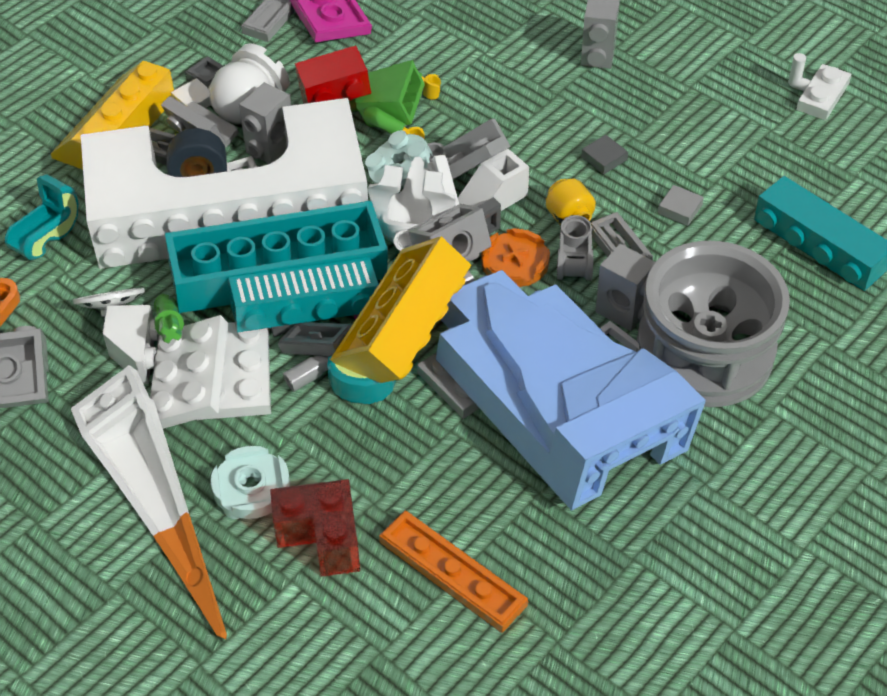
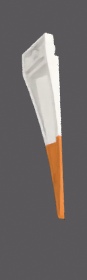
(129, 441)

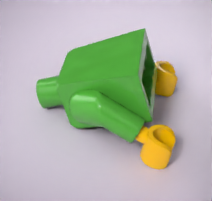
(395, 97)

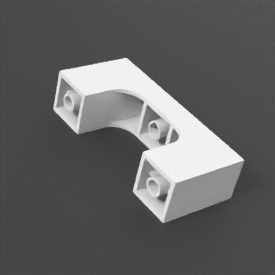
(136, 203)

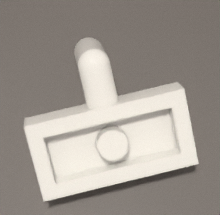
(822, 91)

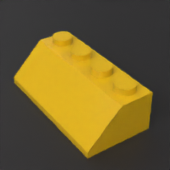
(129, 103)
(403, 311)

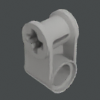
(575, 248)

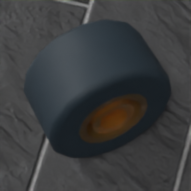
(196, 154)

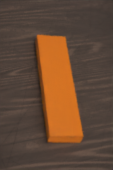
(454, 571)

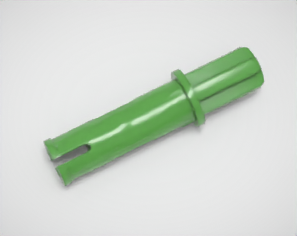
(168, 319)

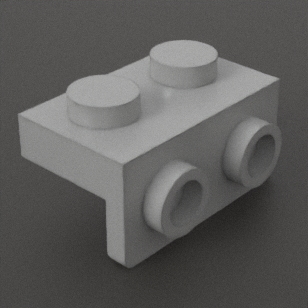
(196, 116)

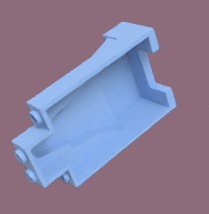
(563, 385)

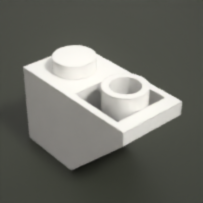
(498, 177)
(131, 337)

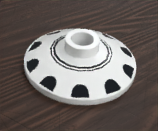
(114, 298)

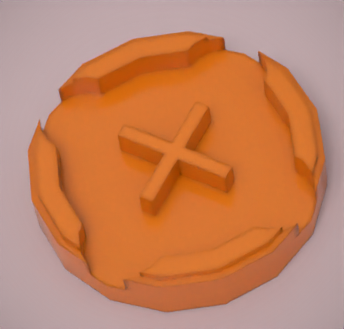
(518, 254)

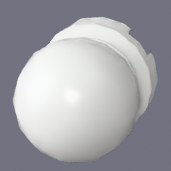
(242, 77)

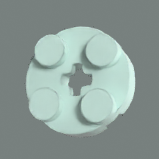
(397, 148)
(240, 464)

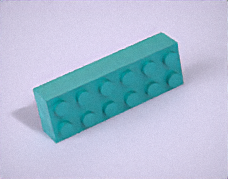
(209, 255)

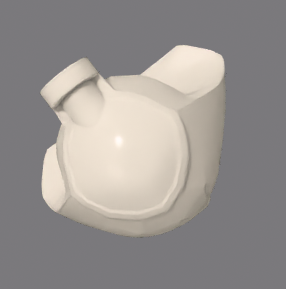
(414, 205)

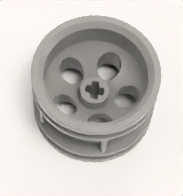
(703, 349)

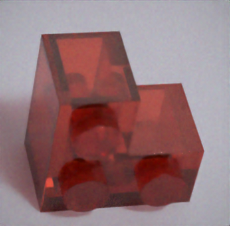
(322, 516)

